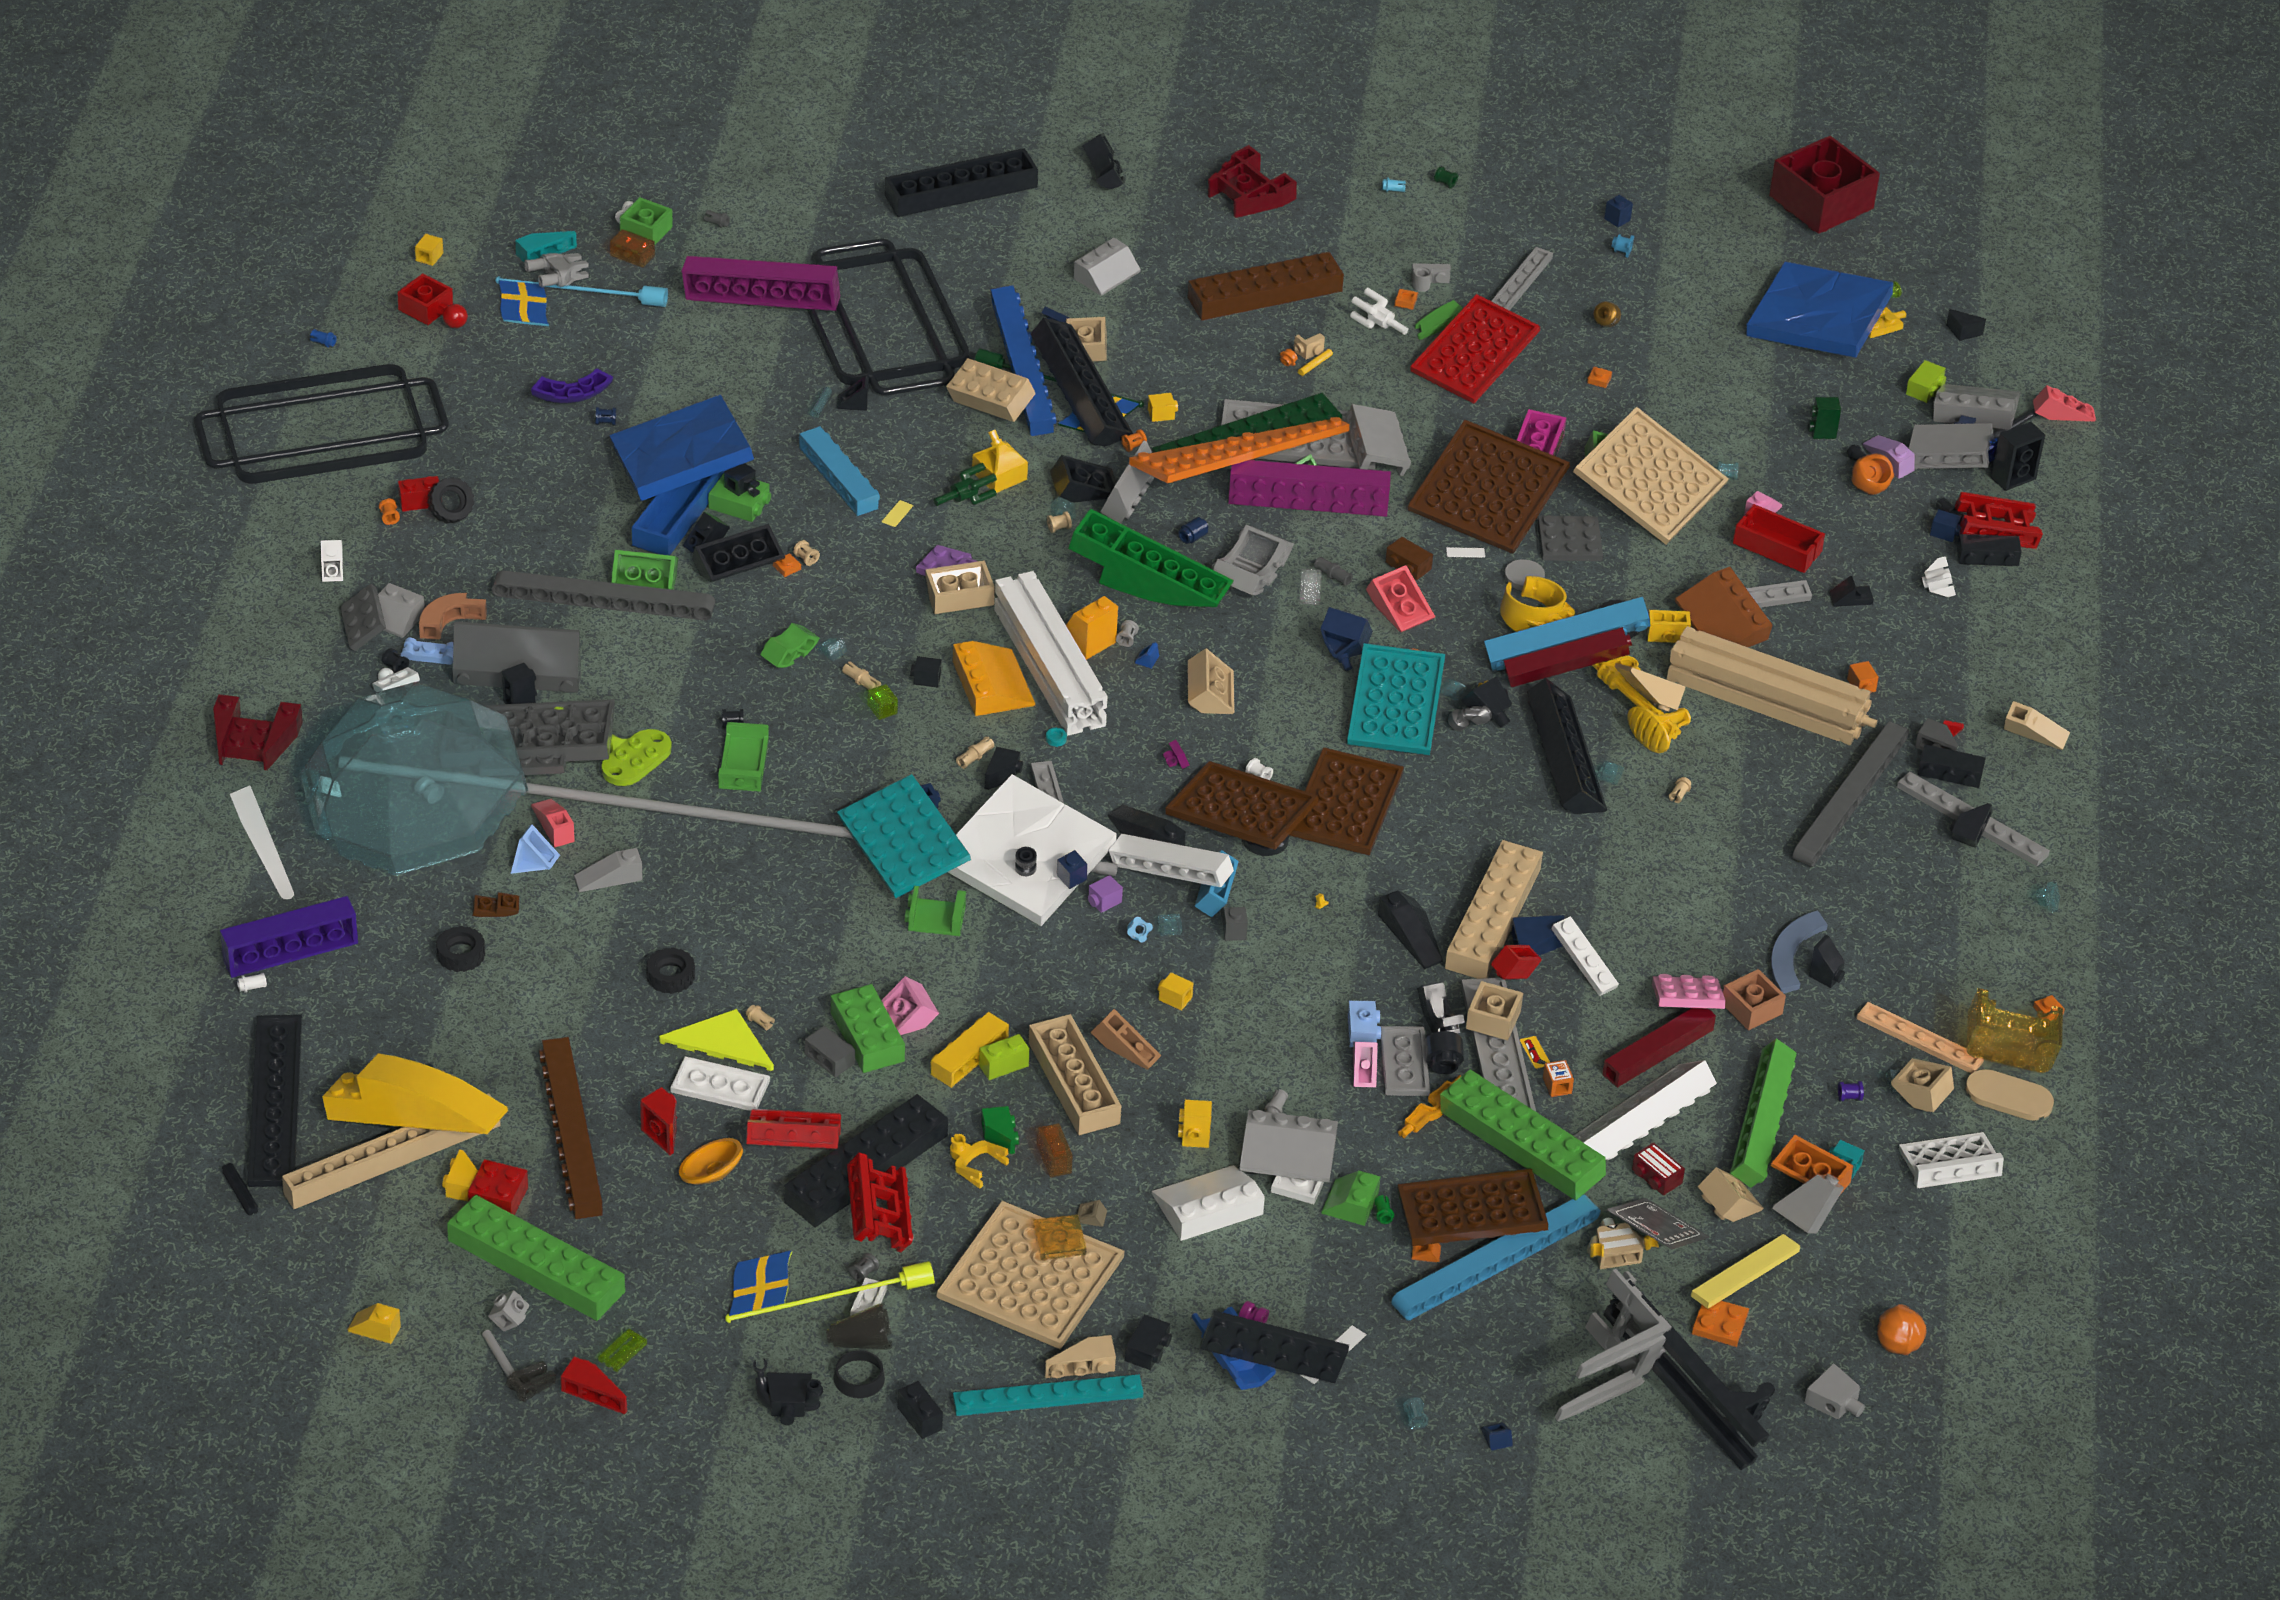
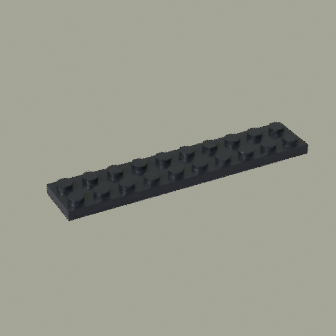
(275, 1099)

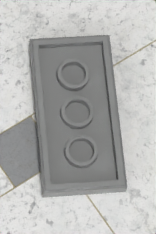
(1404, 1061)

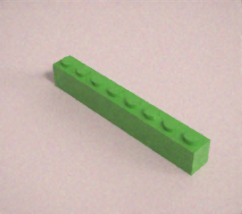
(1763, 1113)

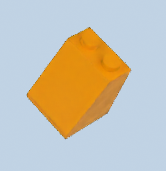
(1094, 626)

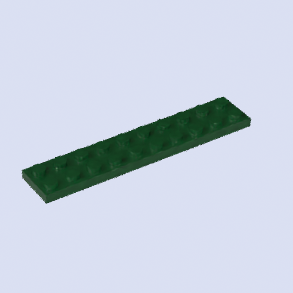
(1296, 413)

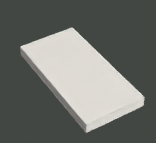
(720, 1084)

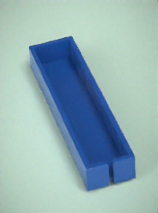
(672, 516)

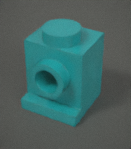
(1849, 1154)

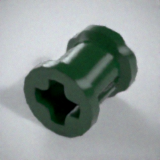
(1446, 177)

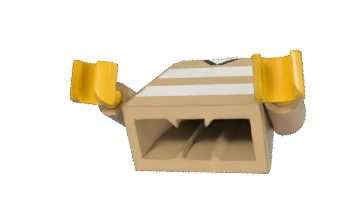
(1618, 1245)

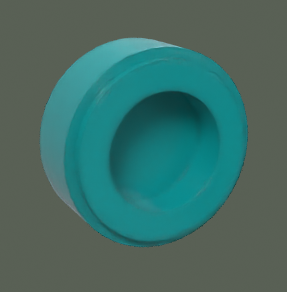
(1056, 737)

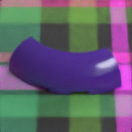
(560, 392)

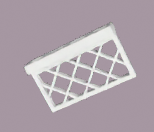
(1951, 1168)

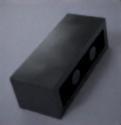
(1989, 550)
(1951, 766)

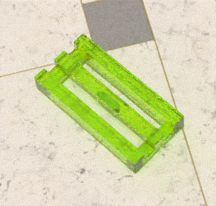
(625, 1353)

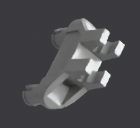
(560, 268)

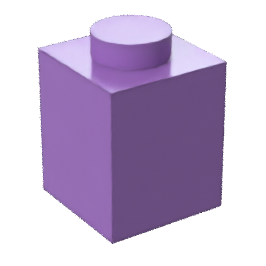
(1105, 894)

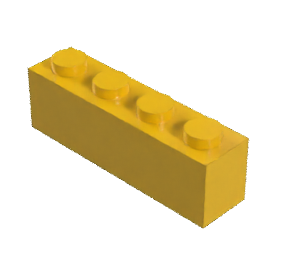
(963, 1053)

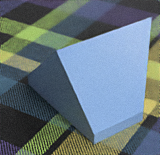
(533, 852)

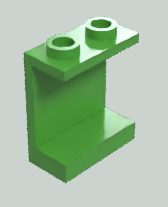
(935, 915)

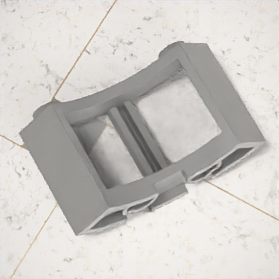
(1254, 560)

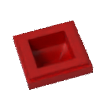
(1954, 727)

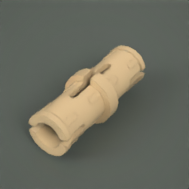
(860, 676)
(975, 752)

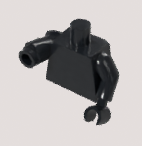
(787, 1393)

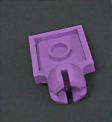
(942, 557)

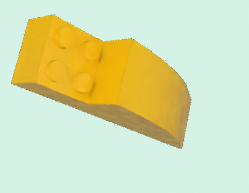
(411, 1095)

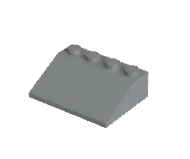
(1984, 404)
(1288, 1145)

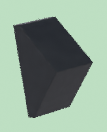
(1965, 325)
(855, 396)

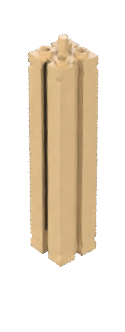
(1770, 686)

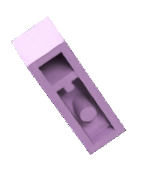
(1898, 454)

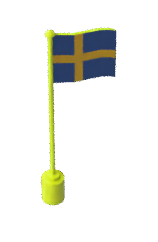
(763, 1285)

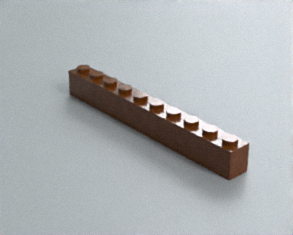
(572, 1128)

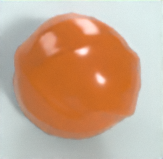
(1872, 473)
(1901, 1330)

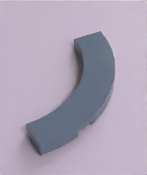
(1787, 945)

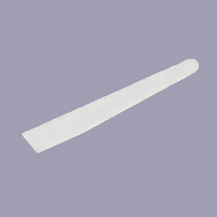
(261, 839)

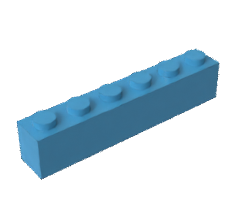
(839, 471)

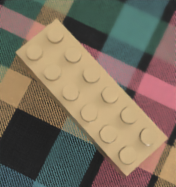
(1074, 1074)

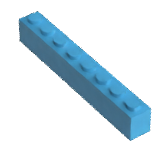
(1630, 615)

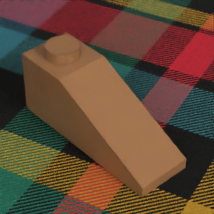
(1124, 1040)

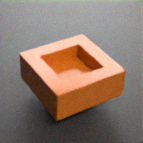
(1406, 299)
(1599, 377)
(787, 566)
(2046, 1004)

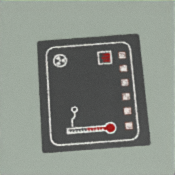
(1658, 1223)

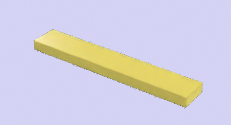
(1745, 1271)

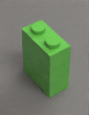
(742, 506)

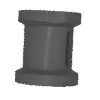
(864, 1267)

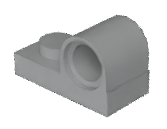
(1425, 274)

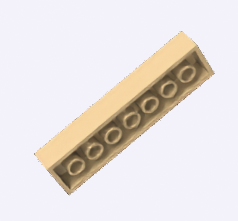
(1493, 909)

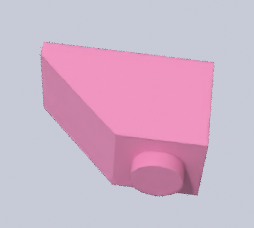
(1763, 501)
(1364, 1064)

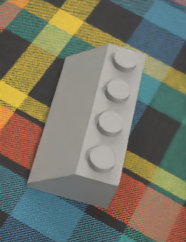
(1127, 490)

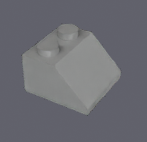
(400, 609)

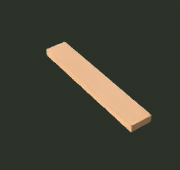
(1919, 1037)

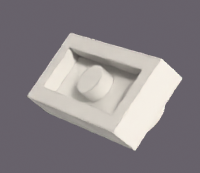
(868, 1297)

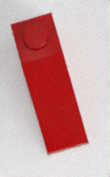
(591, 1384)

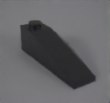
(1145, 825)
(1410, 926)

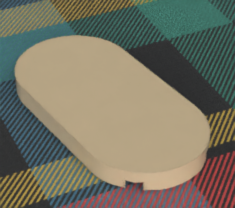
(2009, 1094)

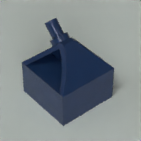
(1345, 635)

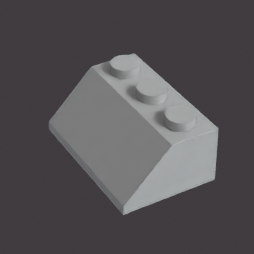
(1106, 267)

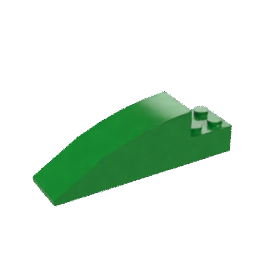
(1145, 566)

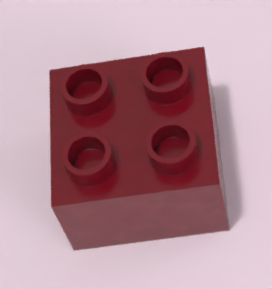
(1824, 184)

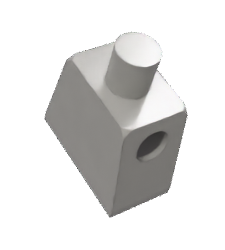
(1835, 1394)

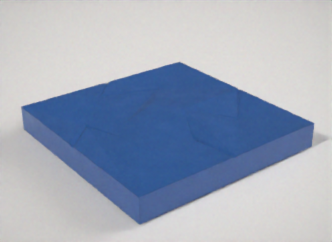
(1820, 309)
(681, 447)

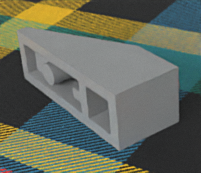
(613, 870)

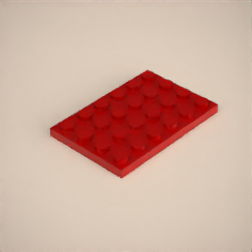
(1475, 348)

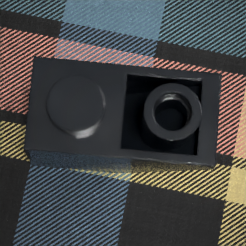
(706, 530)

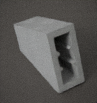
(1810, 1202)

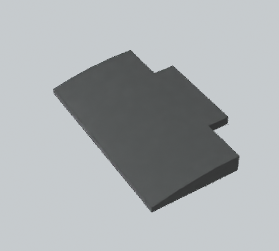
(551, 737)

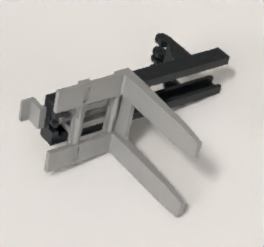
(1650, 1336)

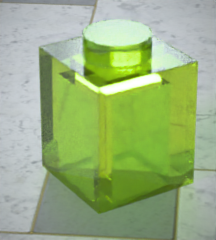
(882, 702)

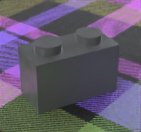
(830, 1051)

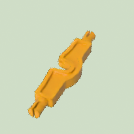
(1425, 1113)

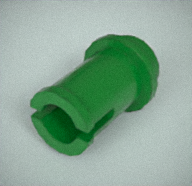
(1385, 1213)

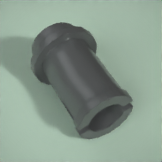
(717, 218)

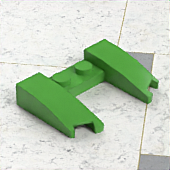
(1438, 319)

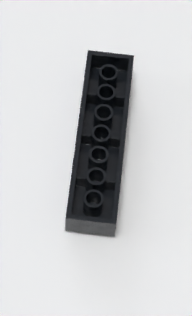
(961, 182)
(888, 1142)

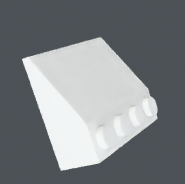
(1210, 1202)

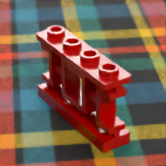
(2015, 513)
(794, 1128)
(864, 1205)

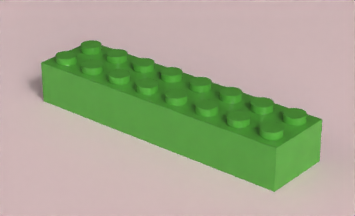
(1523, 1134)
(536, 1257)

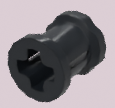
(394, 660)
(732, 716)

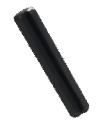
(240, 1189)

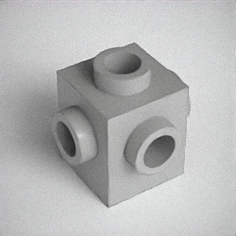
(508, 1310)

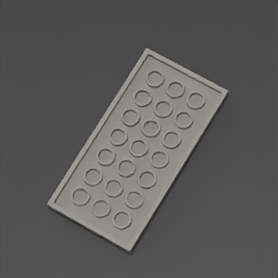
(1328, 451)

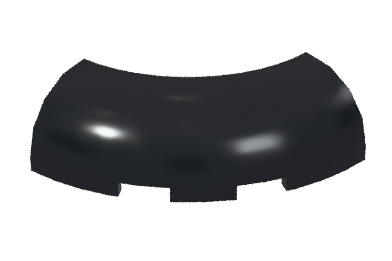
(1105, 167)

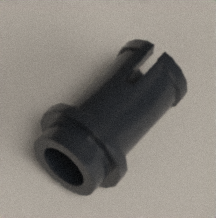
(1855, 452)

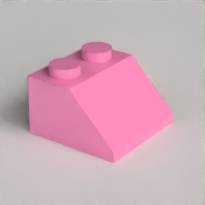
(909, 1006)

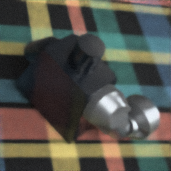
(1484, 704)

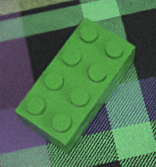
(867, 1028)

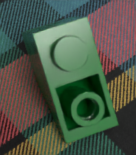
(998, 1127)

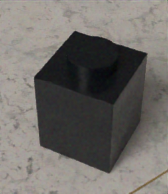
(926, 671)

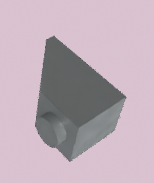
(1935, 734)
(1234, 923)

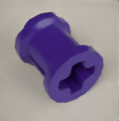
(1850, 1091)

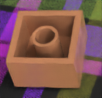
(1753, 999)

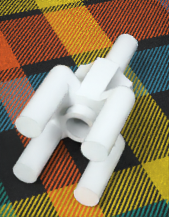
(1376, 313)

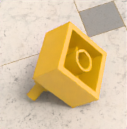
(1003, 462)

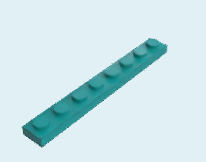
(1047, 1395)

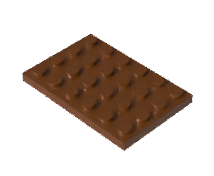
(1351, 800)
(1242, 805)
(1472, 1207)

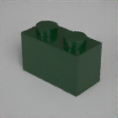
(1825, 418)

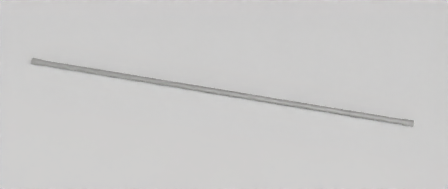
(1103, 868)

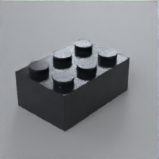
(2018, 456)

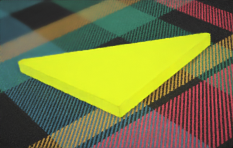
(720, 1038)

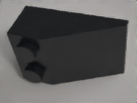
(1081, 480)

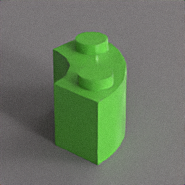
(789, 645)

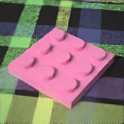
(1688, 991)

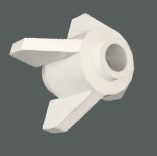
(1938, 578)

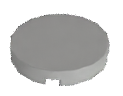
(1519, 569)

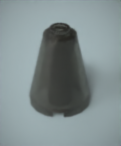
(862, 1330)

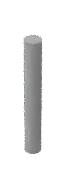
(498, 1353)

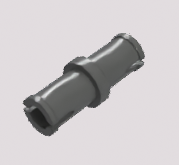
(1333, 571)

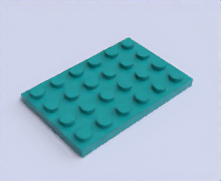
(1396, 699)
(904, 836)

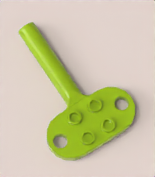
(635, 756)

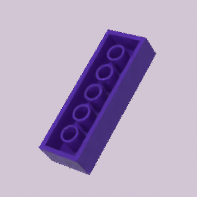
(289, 936)

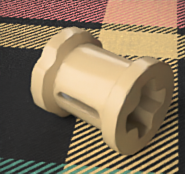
(1059, 522)
(806, 552)

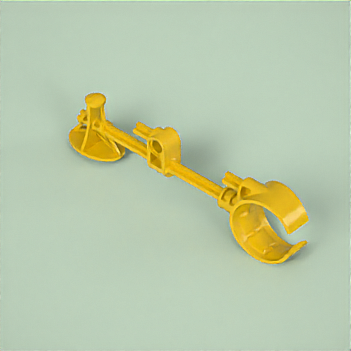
(1646, 722)

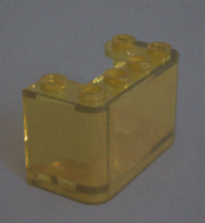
(2013, 1037)

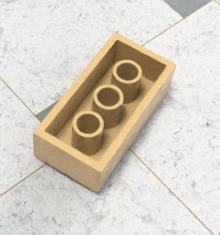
(990, 390)

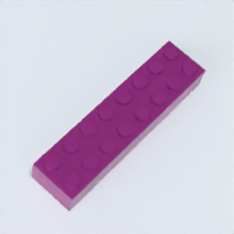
(761, 283)
(1310, 487)

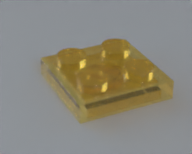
(1059, 1237)

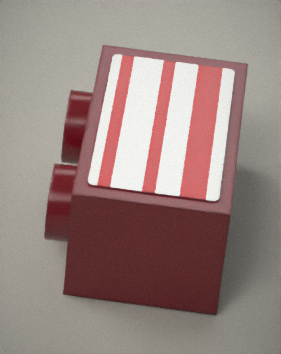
(1658, 1169)

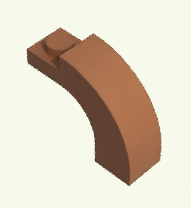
(447, 609)

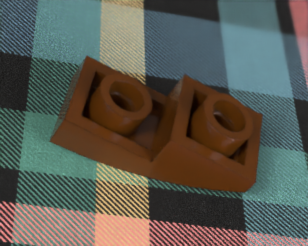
(501, 906)

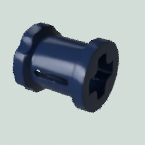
(601, 413)

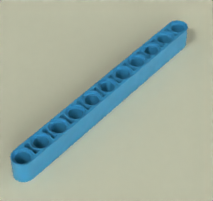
(1492, 1259)

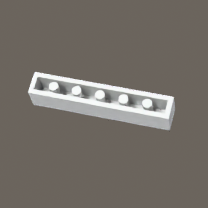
(1171, 860)

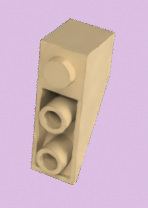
(2035, 726)
(1083, 1358)

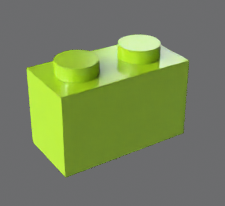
(1926, 381)
(1004, 1057)

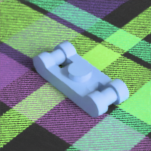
(428, 651)

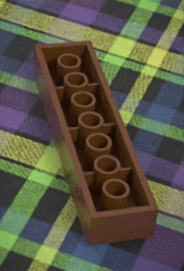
(1265, 286)

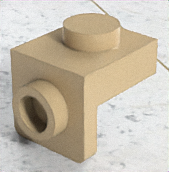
(1310, 346)

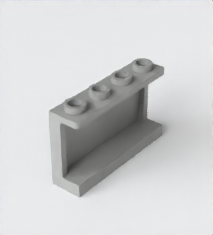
(1377, 438)
(1951, 445)

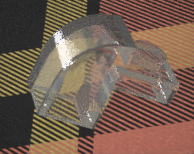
(1310, 586)

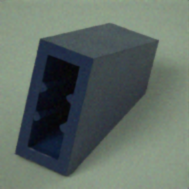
(1536, 933)

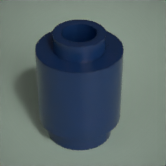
(1193, 530)

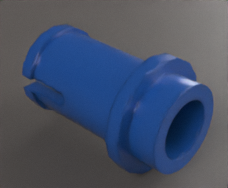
(328, 339)

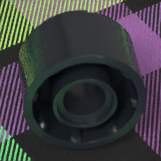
(1444, 1052)

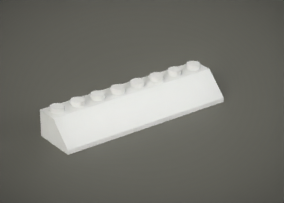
(1648, 1108)

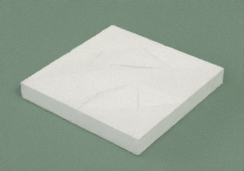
(1027, 817)

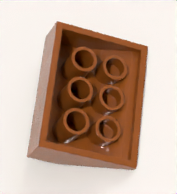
(1725, 609)

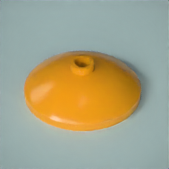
(711, 1161)

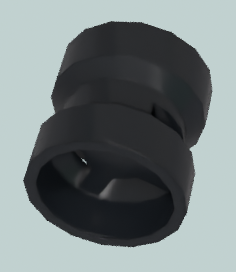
(1026, 861)

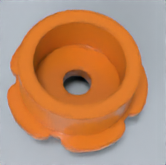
(1288, 357)

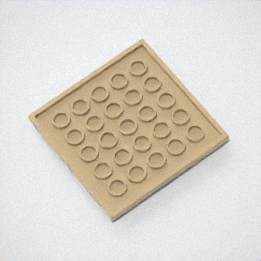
(1651, 475)
(1015, 1288)

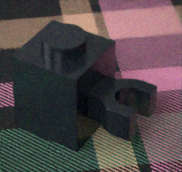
(741, 479)

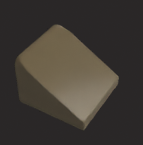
(1092, 1213)

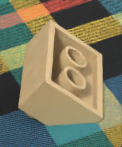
(960, 587)
(1210, 684)

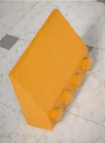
(991, 678)

